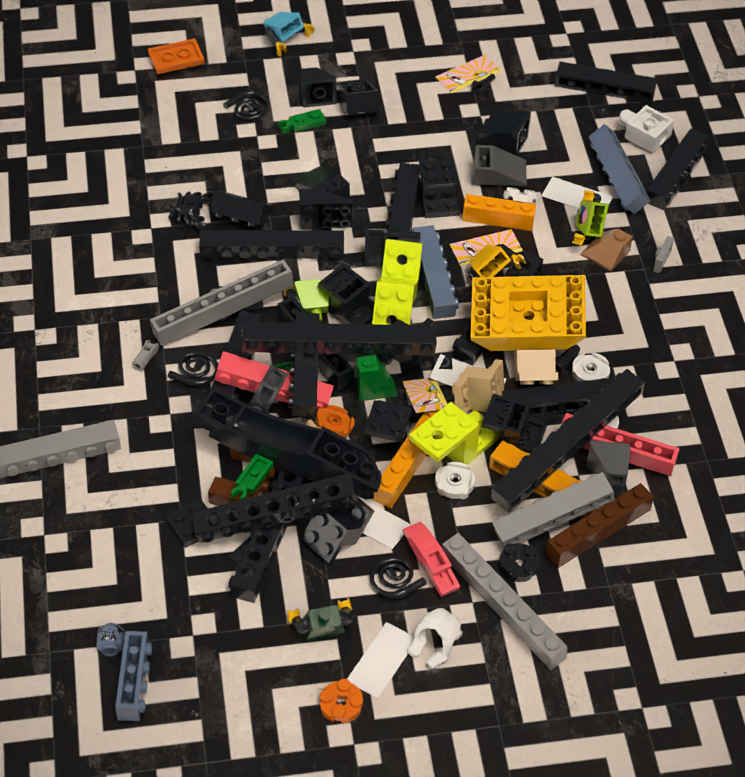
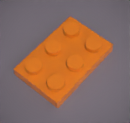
(176, 56)

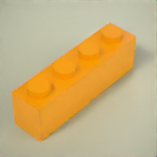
(499, 212)

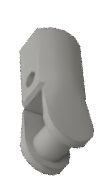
(145, 356)

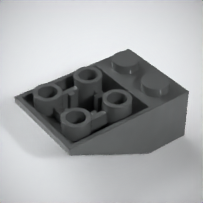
(498, 167)

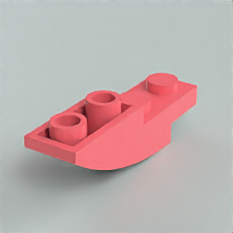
(432, 557)

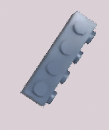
(132, 676)

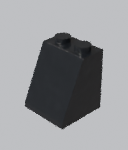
(505, 131)

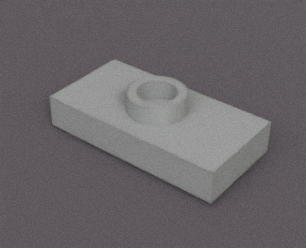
(662, 254)

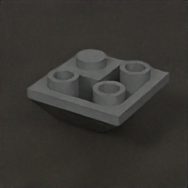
(610, 459)

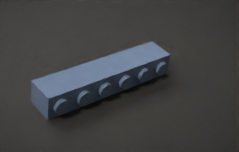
(619, 169)
(435, 276)

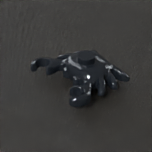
(189, 208)

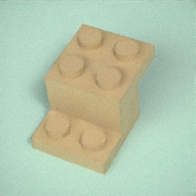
(535, 365)
(477, 387)

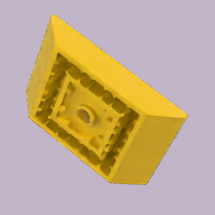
(504, 301)

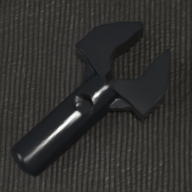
(482, 86)

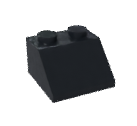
(317, 87)

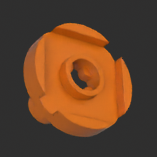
(343, 424)
(339, 712)

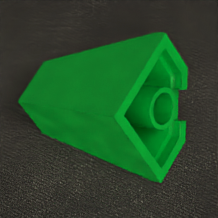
(372, 379)

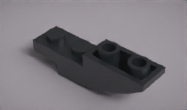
(268, 389)

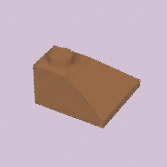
(608, 249)

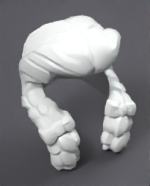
(448, 628)

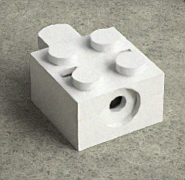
(647, 127)

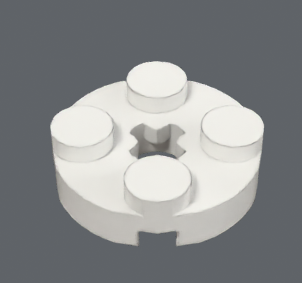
(527, 196)
(595, 361)
(451, 489)

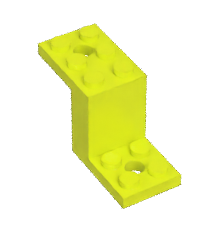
(399, 282)
(454, 435)

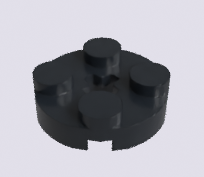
(522, 552)

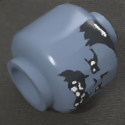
(110, 639)

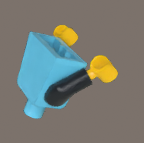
(283, 26)

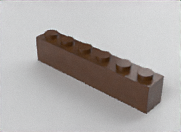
(599, 525)

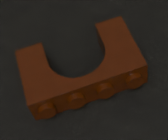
(221, 488)

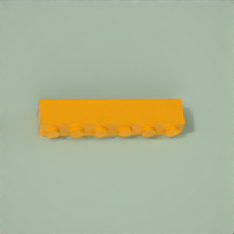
(508, 456)
(401, 468)

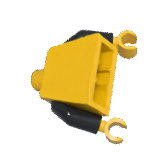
(492, 259)

